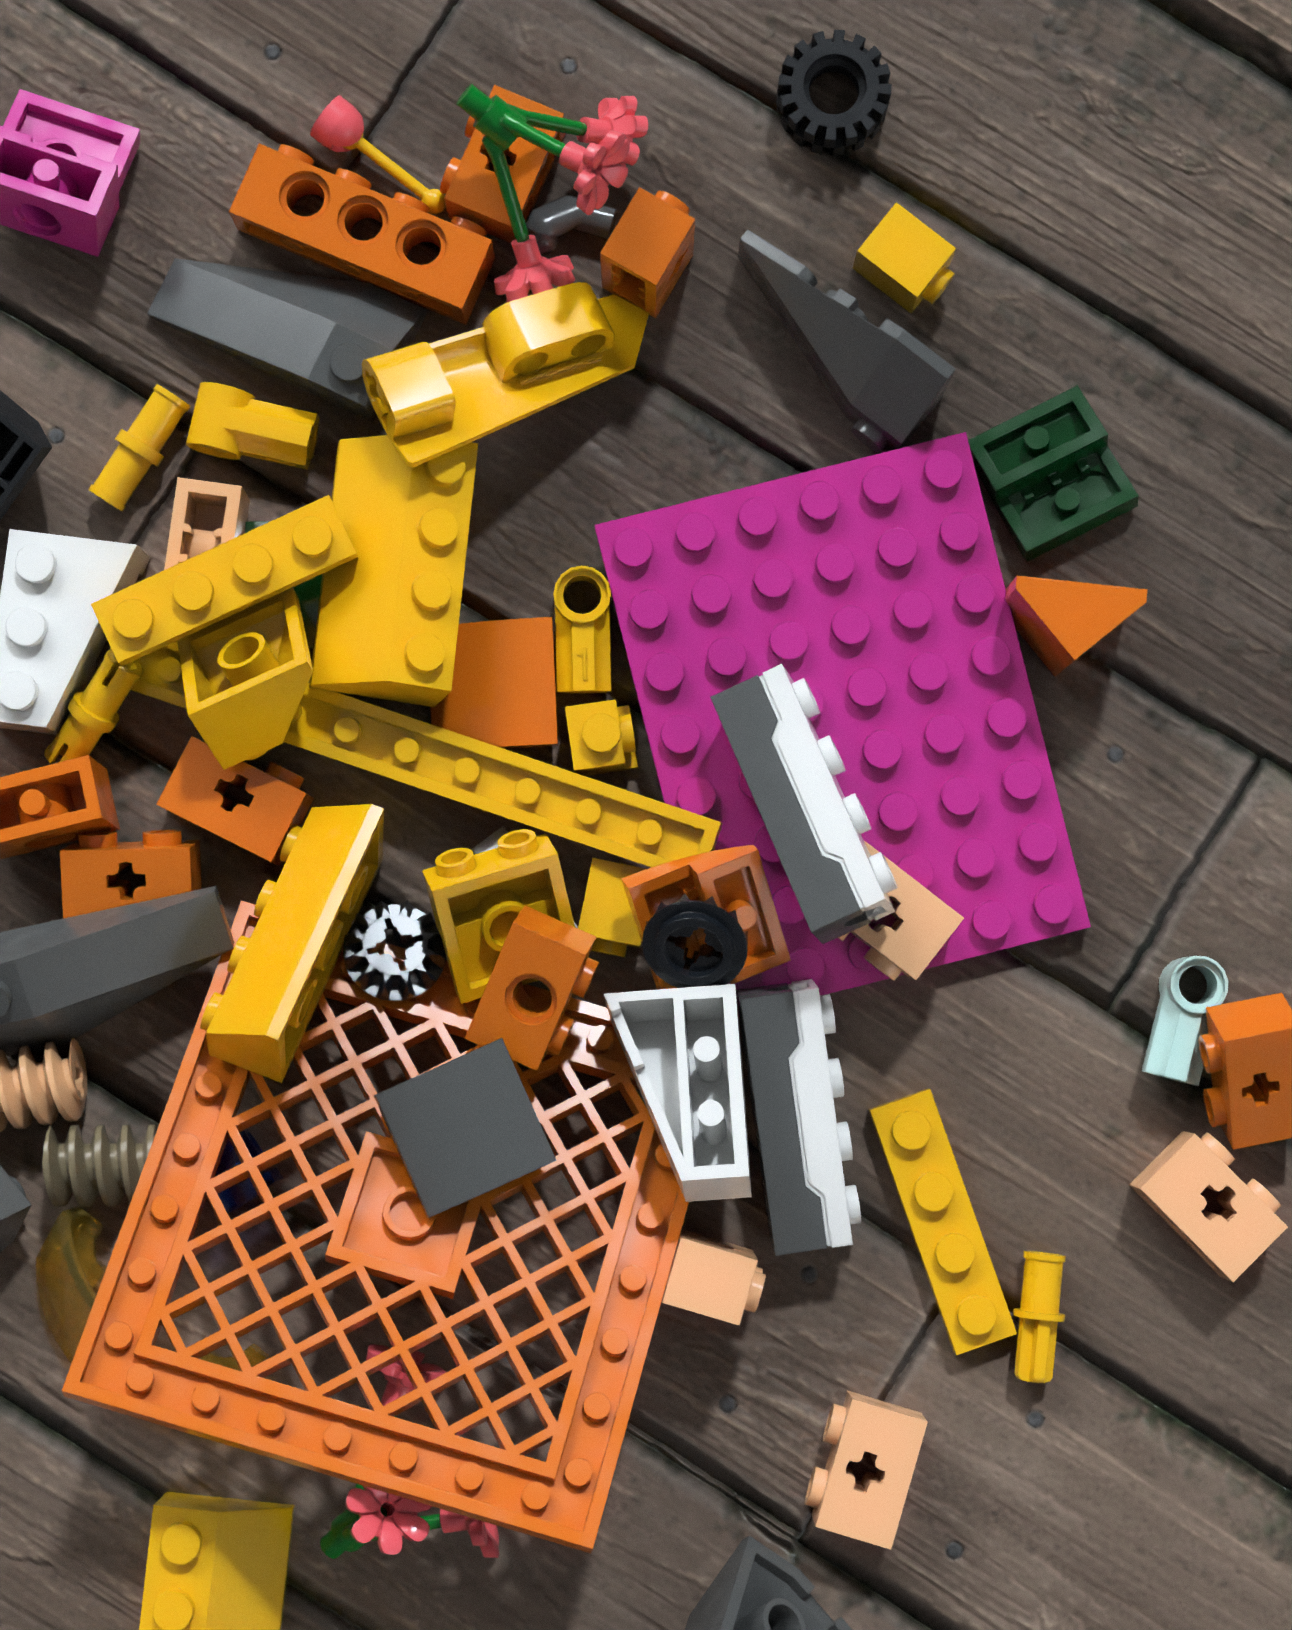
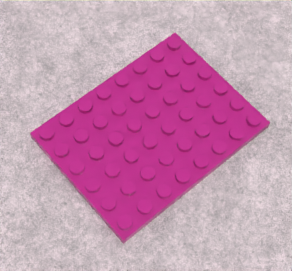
(897, 617)

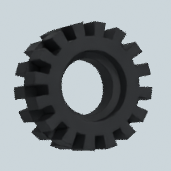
(838, 56)

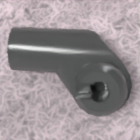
(563, 216)

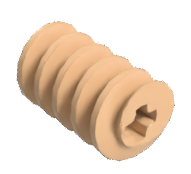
(42, 1087)

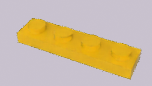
(224, 580)
(942, 1221)

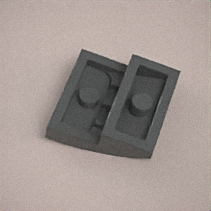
(465, 1128)

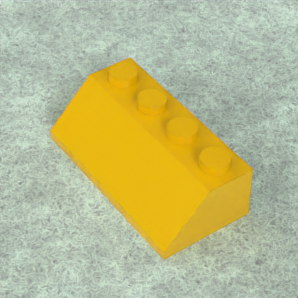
(395, 609)
(296, 939)
(216, 1564)

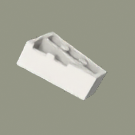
(49, 622)
(691, 1079)

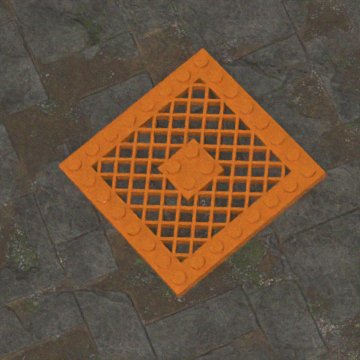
(390, 1237)

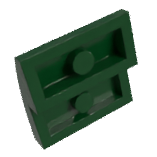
(1052, 473)

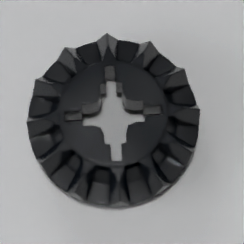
(714, 962)
(379, 973)

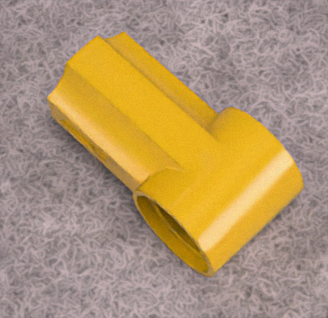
(234, 424)
(582, 639)

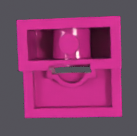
(62, 171)

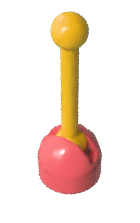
(342, 129)

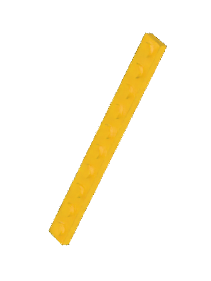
(472, 772)

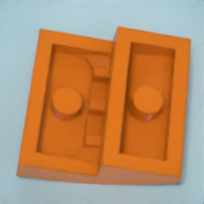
(503, 684)
(735, 882)

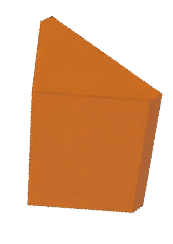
(1068, 616)

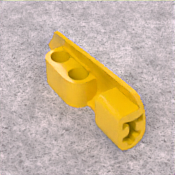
(498, 374)

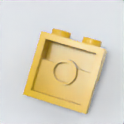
(484, 893)

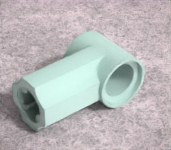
(1178, 1023)

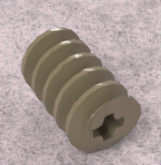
(94, 1166)

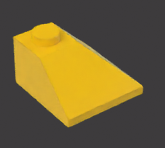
(247, 678)

